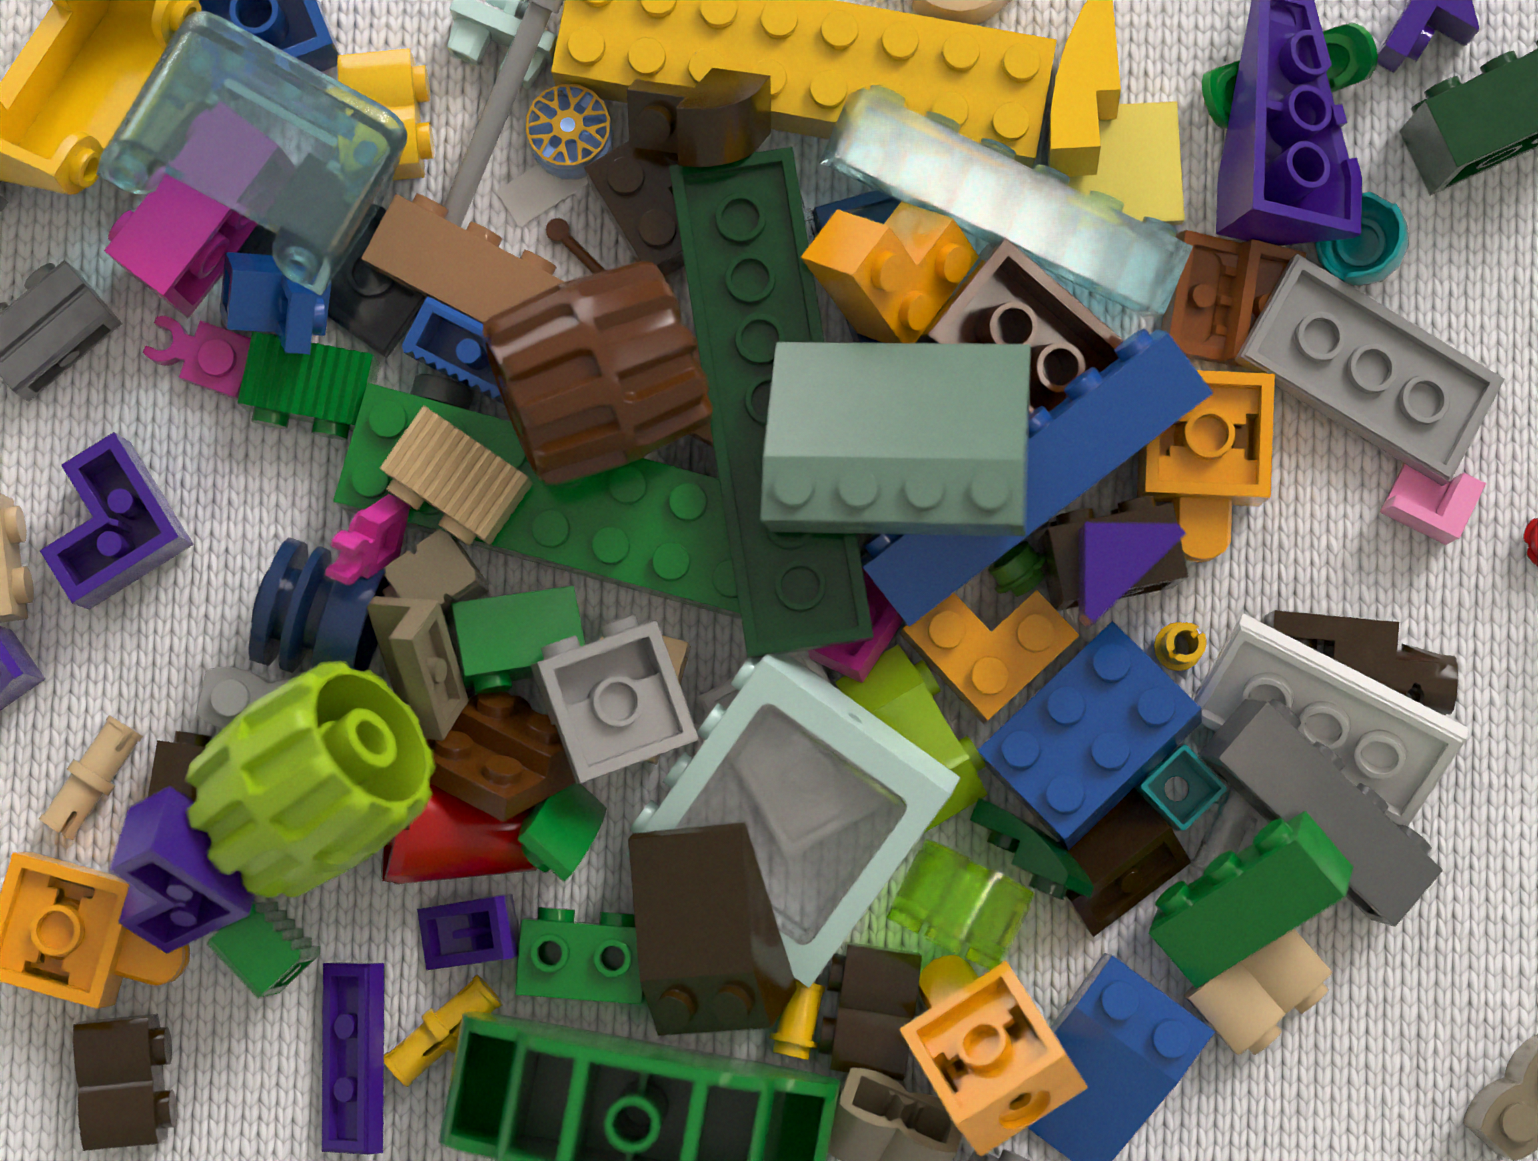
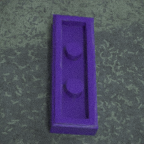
(353, 1058)

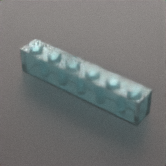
(998, 198)

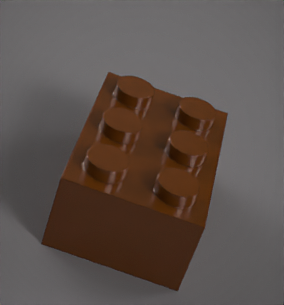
(1017, 302)

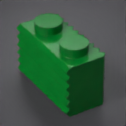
(306, 387)
(264, 949)

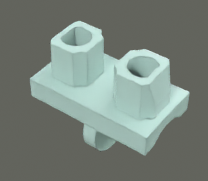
(479, 23)

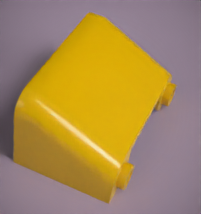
(77, 85)

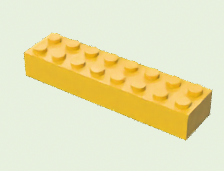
(816, 57)

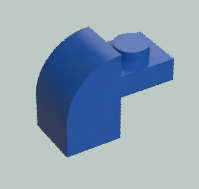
(264, 300)

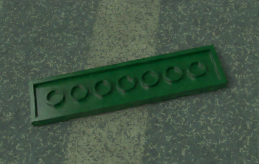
(746, 292)

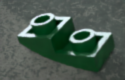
(1051, 866)

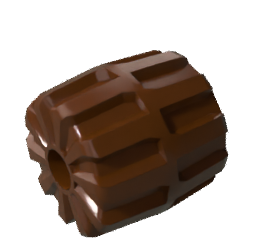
(597, 372)

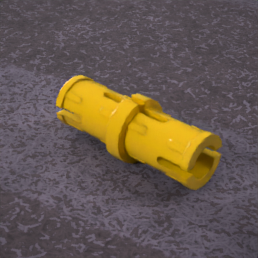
(439, 1031)

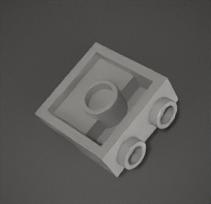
(614, 698)

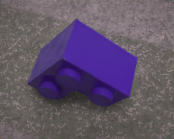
(129, 529)
(172, 882)

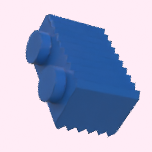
(452, 346)

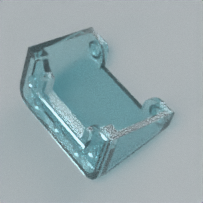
(261, 141)

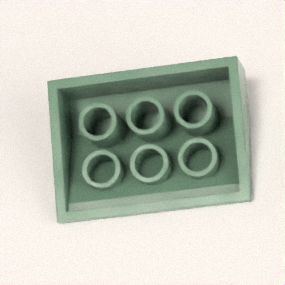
(898, 439)

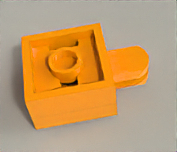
(1213, 460)
(66, 935)
(988, 1051)

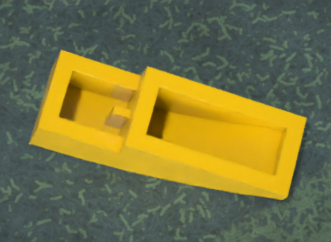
(1084, 91)

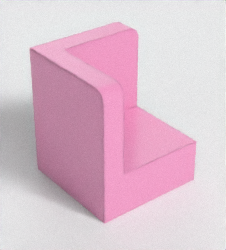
(1430, 507)

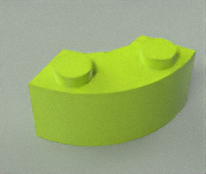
(904, 700)

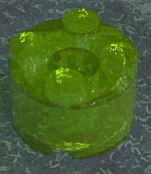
(961, 905)

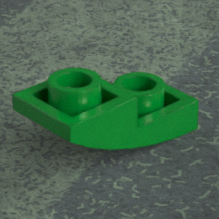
(561, 830)

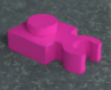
(210, 358)
(371, 540)

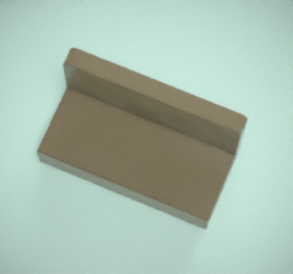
(420, 660)

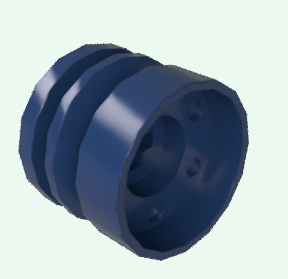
(310, 611)

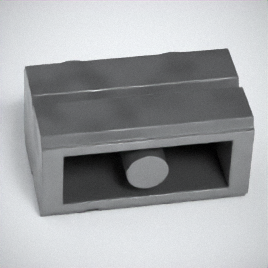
(50, 328)

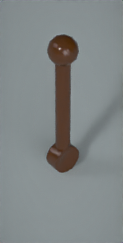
(559, 233)

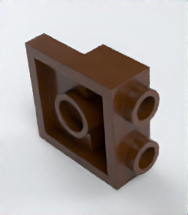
(501, 756)

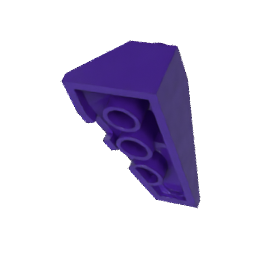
(1284, 145)

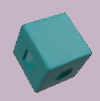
(1202, 784)

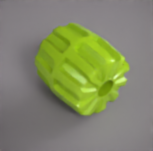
(310, 780)

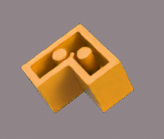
(891, 274)
(987, 665)

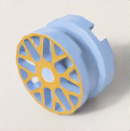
(569, 130)

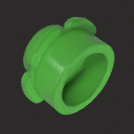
(1018, 569)

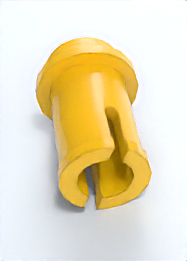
(1165, 645)
(799, 1022)

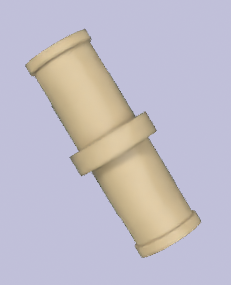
(90, 777)

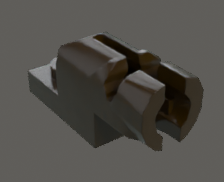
(1372, 650)

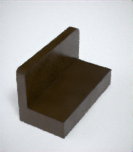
(1126, 861)

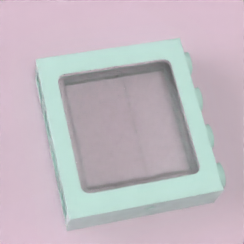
(822, 793)

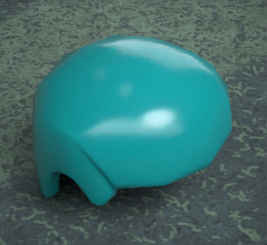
(1374, 252)

